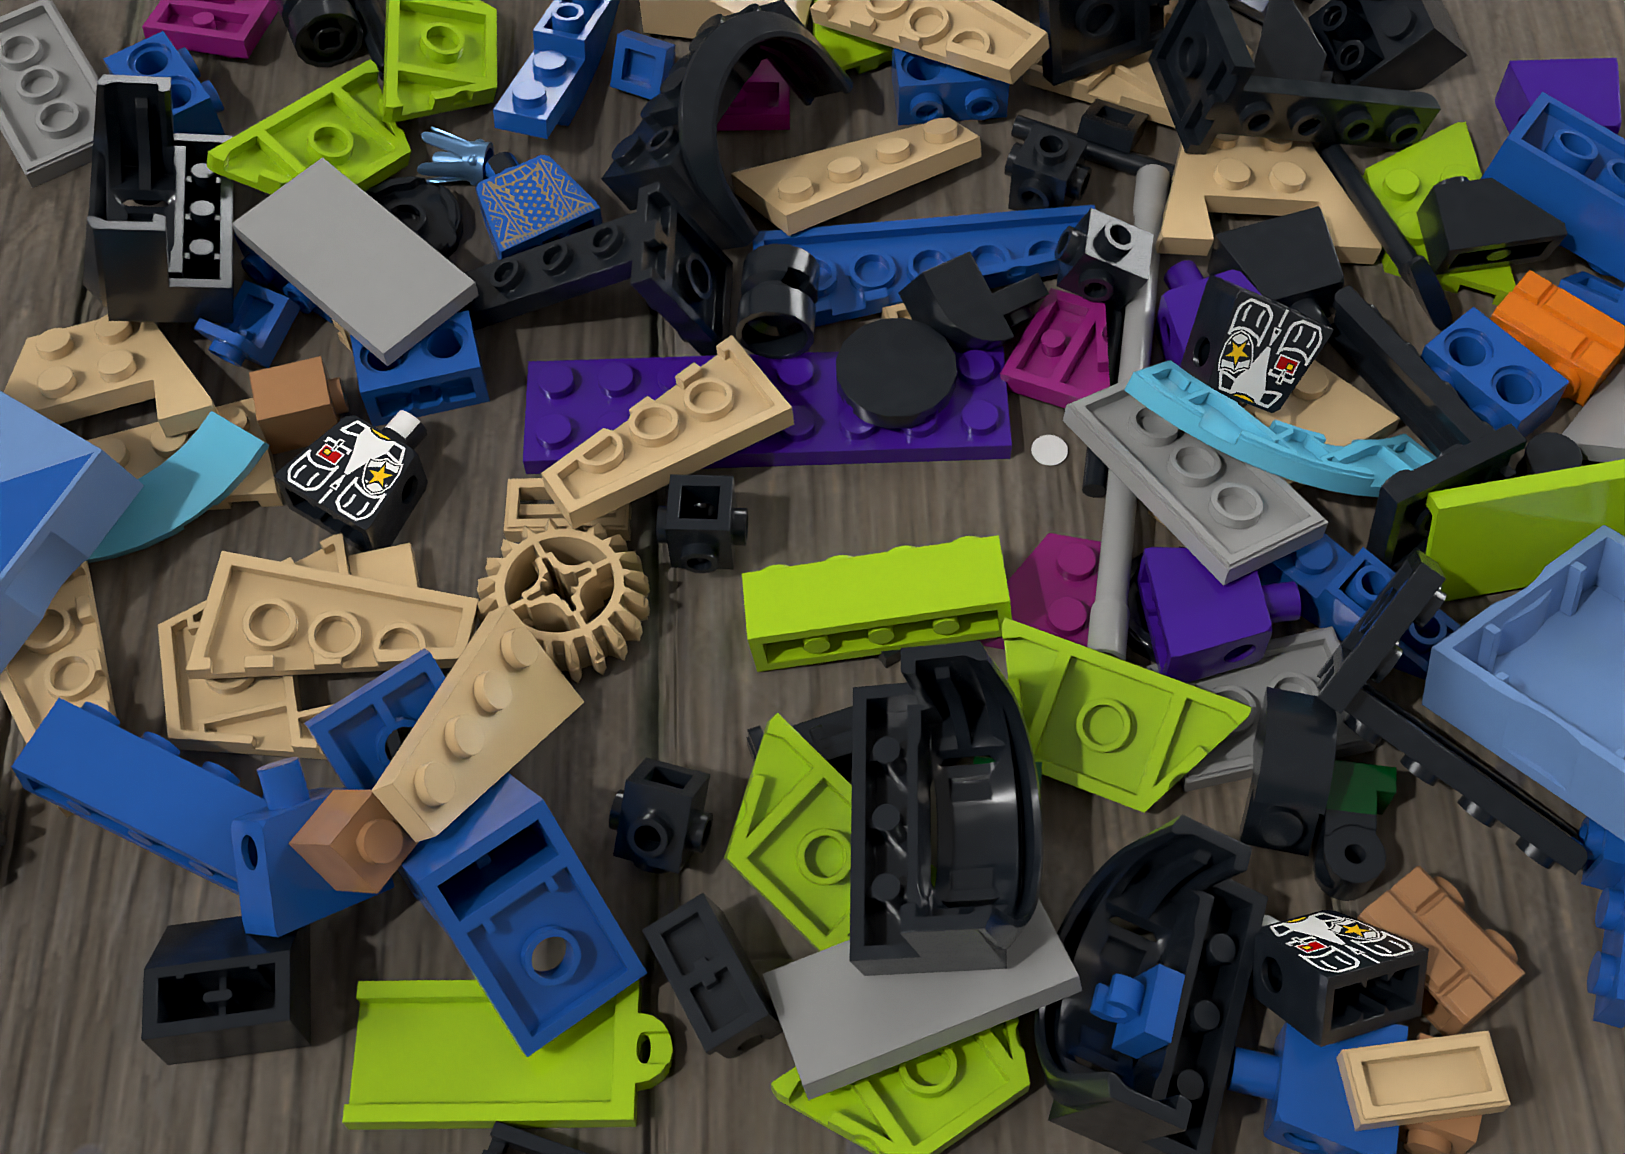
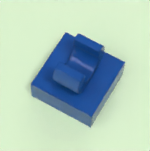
(641, 64)
(1142, 1009)

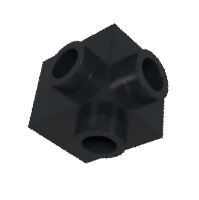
(1047, 170)
(1104, 259)
(702, 522)
(661, 816)

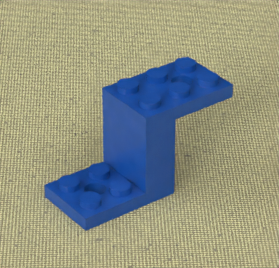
(493, 875)

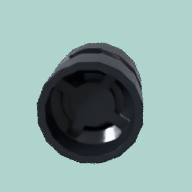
(322, 30)
(778, 301)

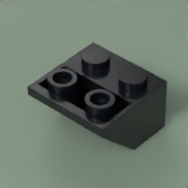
(1387, 42)
(226, 992)

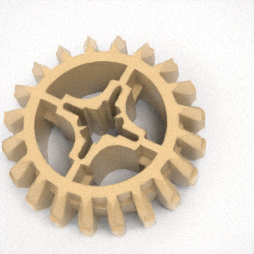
(585, 573)

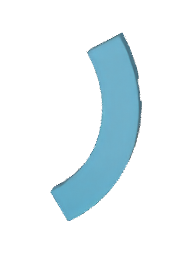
(1275, 449)
(184, 487)

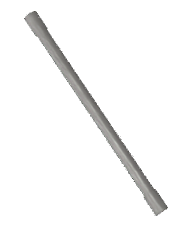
(1110, 610)

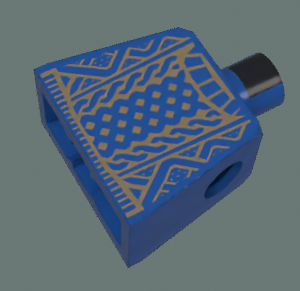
(532, 204)

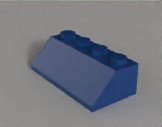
(1573, 174)

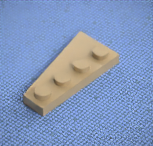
(59, 659)

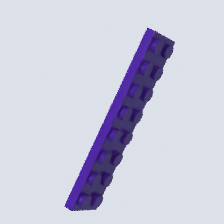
(580, 397)

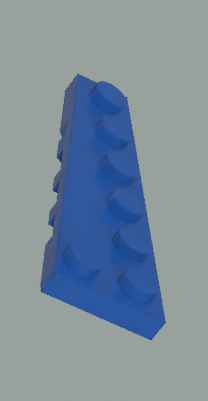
(873, 261)

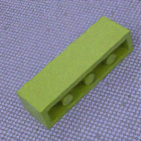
(876, 602)

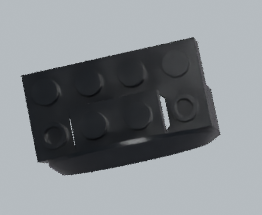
(680, 125)
(148, 259)
(985, 817)
(1203, 928)

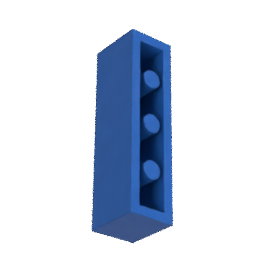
(137, 788)

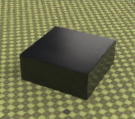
(1112, 125)

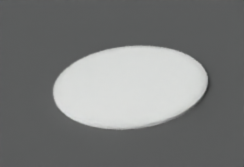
(1049, 450)

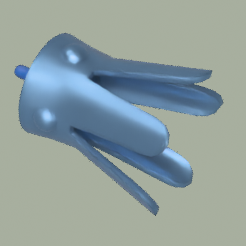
(461, 163)

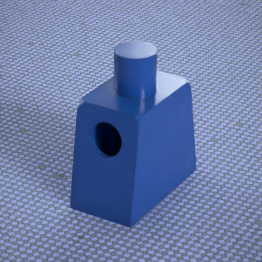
(273, 880)
(1307, 1094)

